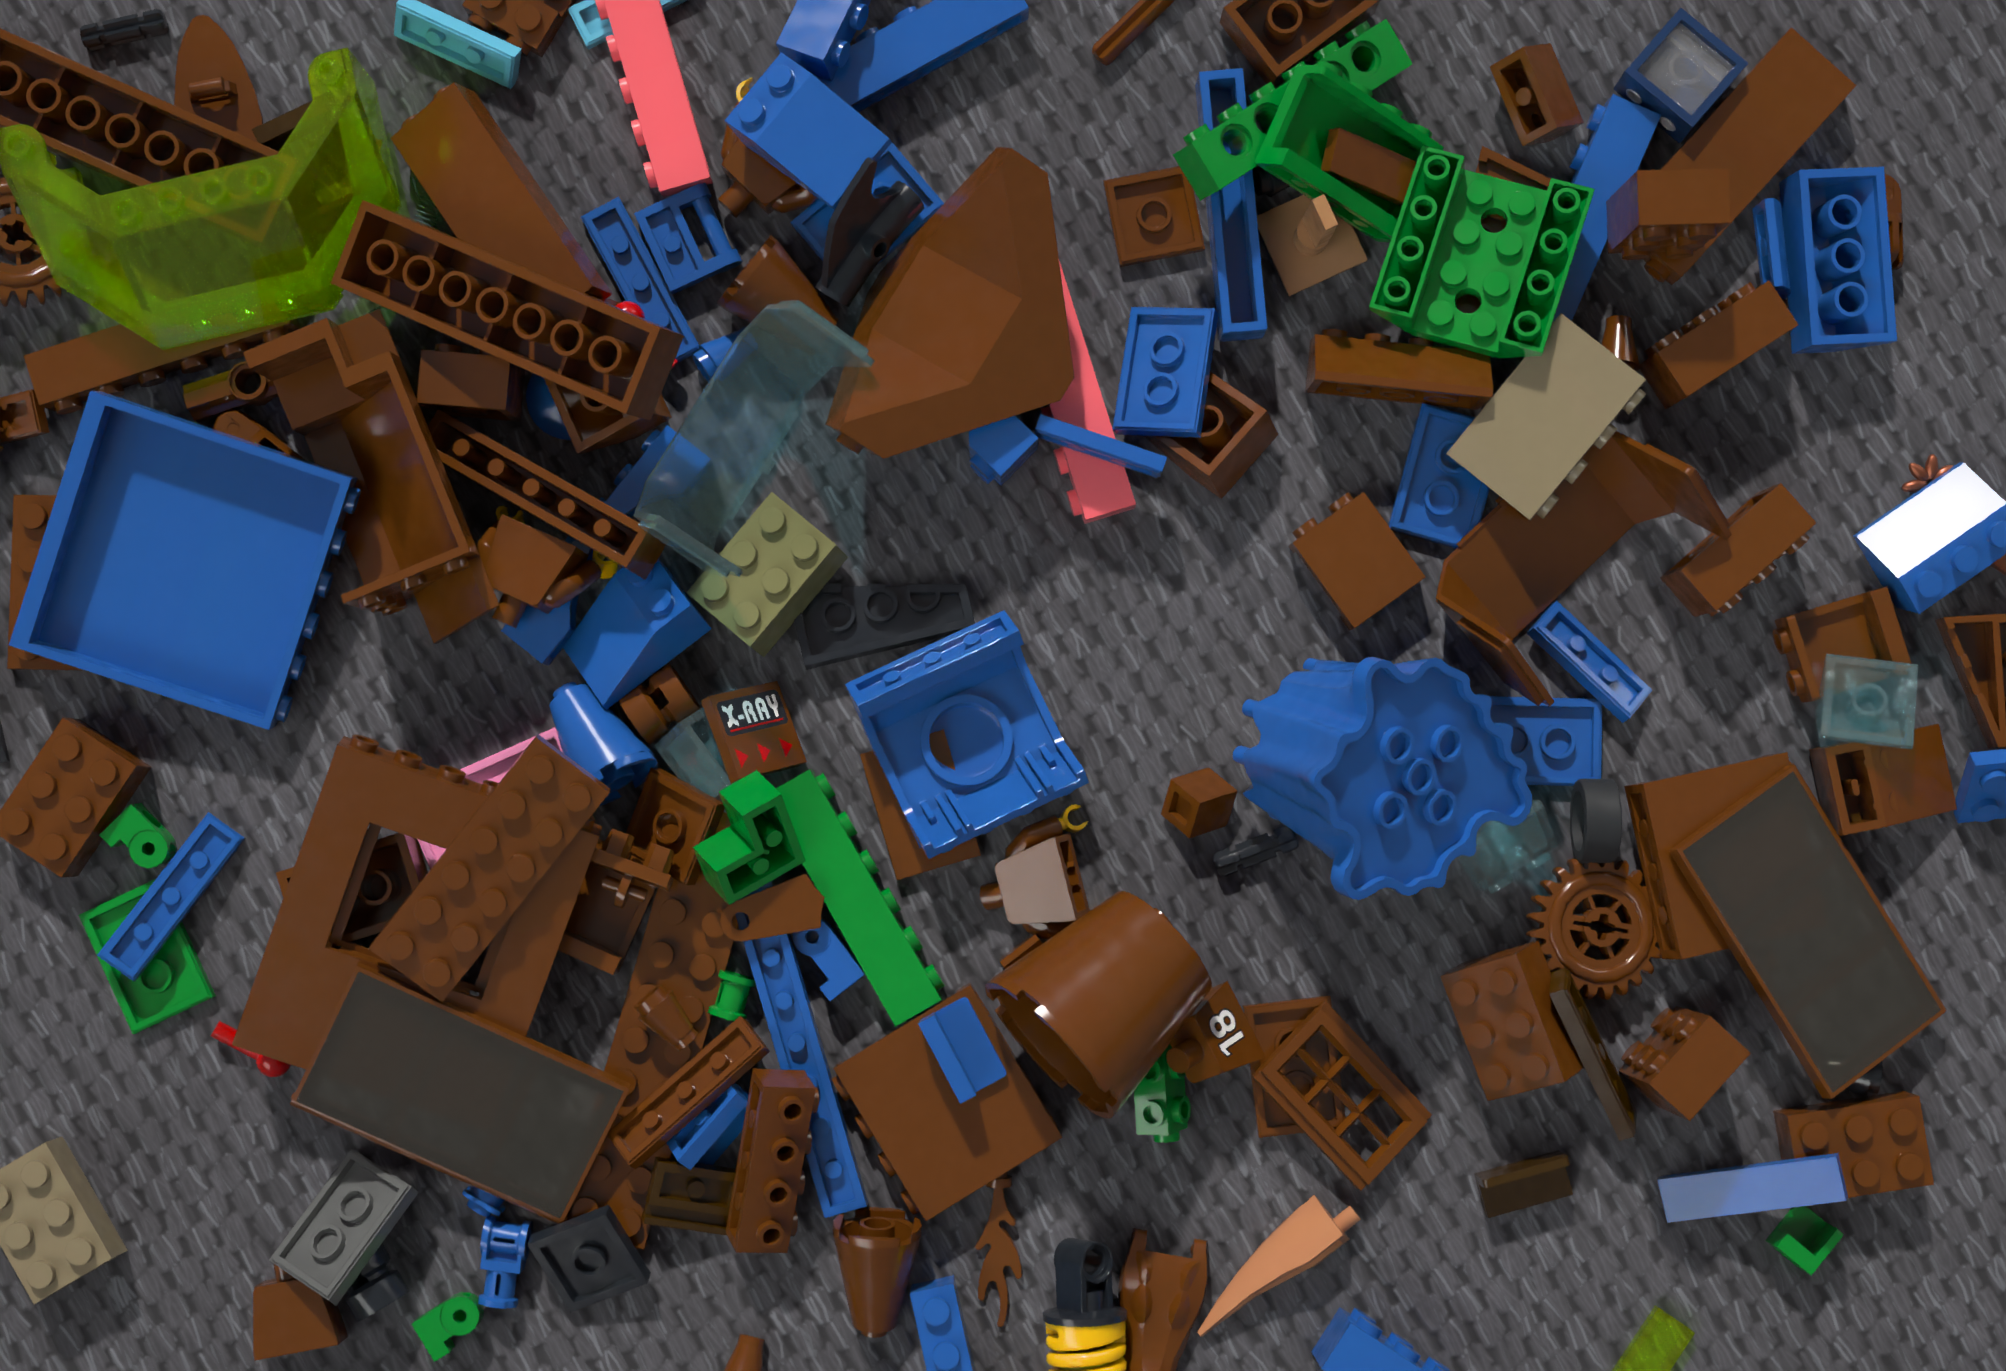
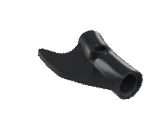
(863, 232)

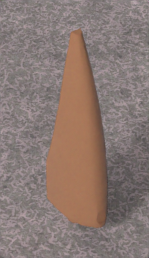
(1291, 1248)

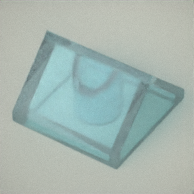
(1867, 701)

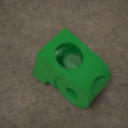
(143, 834)
(452, 1317)

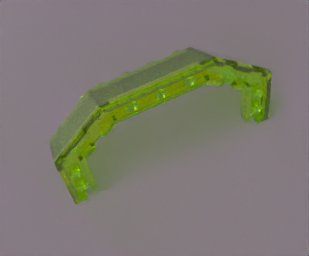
(220, 243)

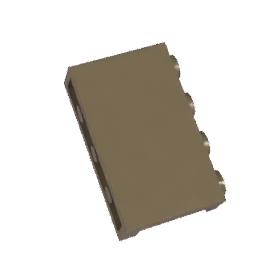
(1548, 419)

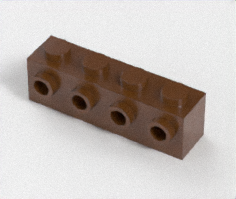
(771, 1161)

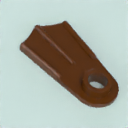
(776, 910)

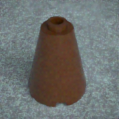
(769, 279)
(876, 1264)

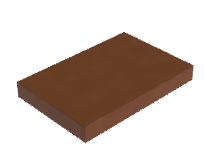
(900, 841)
(1272, 1025)

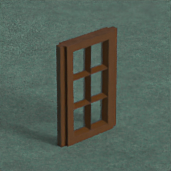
(1314, 1124)

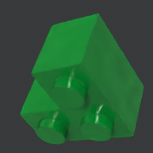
(756, 844)

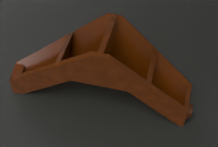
(962, 319)

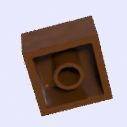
(470, 384)

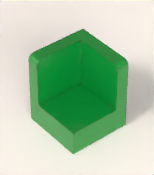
(1804, 1238)

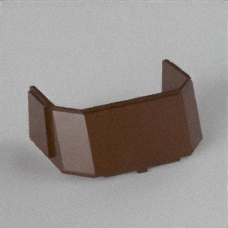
(1519, 566)

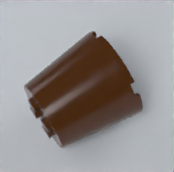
(1102, 999)

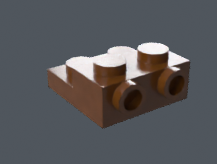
(523, 22)

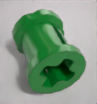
(732, 995)

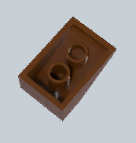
(1230, 441)

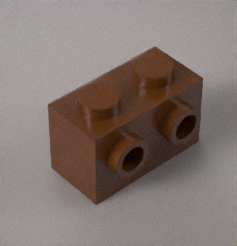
(1536, 94)

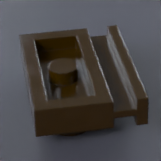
(689, 1198)

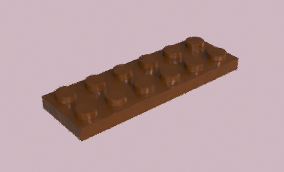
(489, 868)

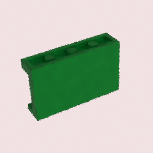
(1299, 132)

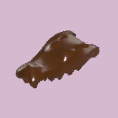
(1161, 1302)

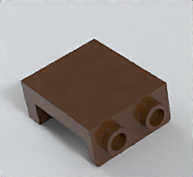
(1356, 558)
(1848, 627)
(597, 928)

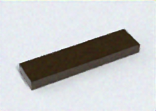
(1593, 1053)

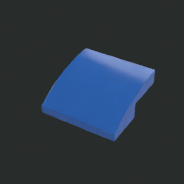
(1772, 246)

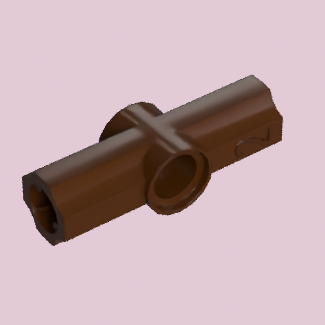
(225, 392)

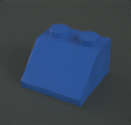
(1000, 449)

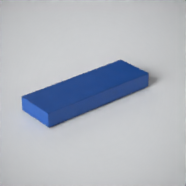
(1100, 446)
(1589, 661)

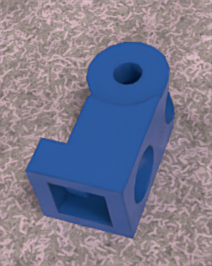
(831, 957)

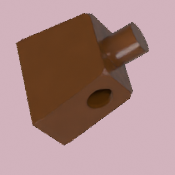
(292, 1318)

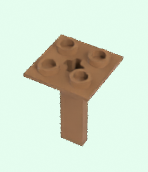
(1308, 242)

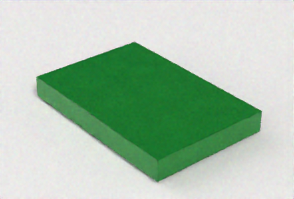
(170, 981)

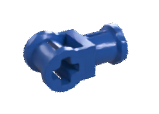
(503, 1256)

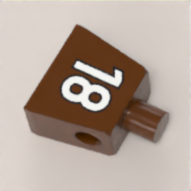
(1214, 1038)

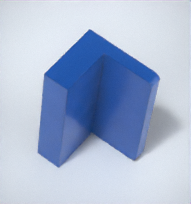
(962, 1048)
(711, 1130)

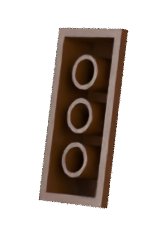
(1397, 371)

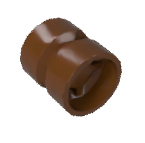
(646, 712)

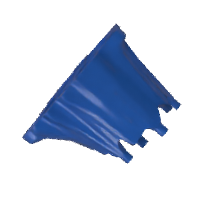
(1383, 769)

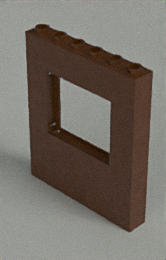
(306, 976)

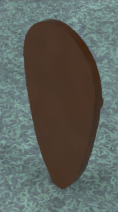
(214, 79)

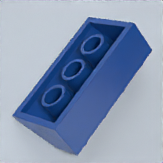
(1838, 259)

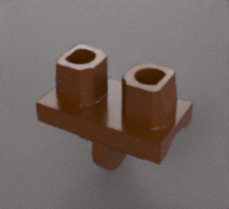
(615, 856)

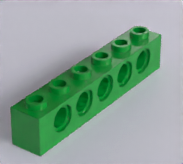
(1212, 167)

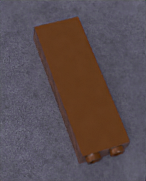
(1758, 129)
(489, 190)

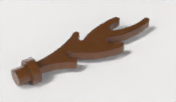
(1002, 1250)

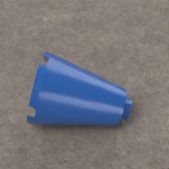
(599, 739)

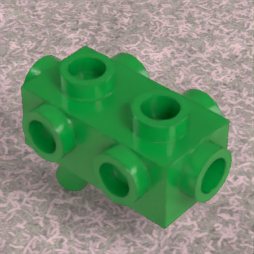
(1162, 1103)

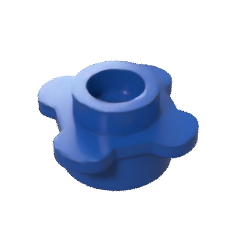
(483, 1202)

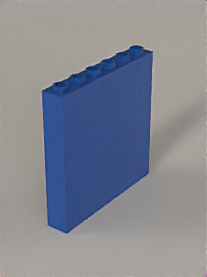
(185, 561)

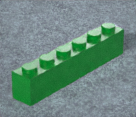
(857, 902)

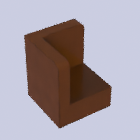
(1199, 802)

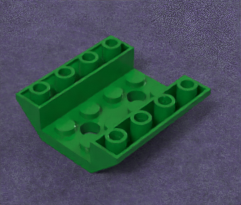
(1446, 253)

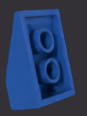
(805, 130)
(633, 632)

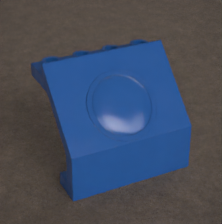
(995, 728)

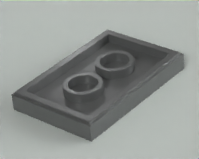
(343, 1226)

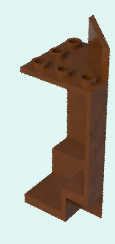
(363, 419)

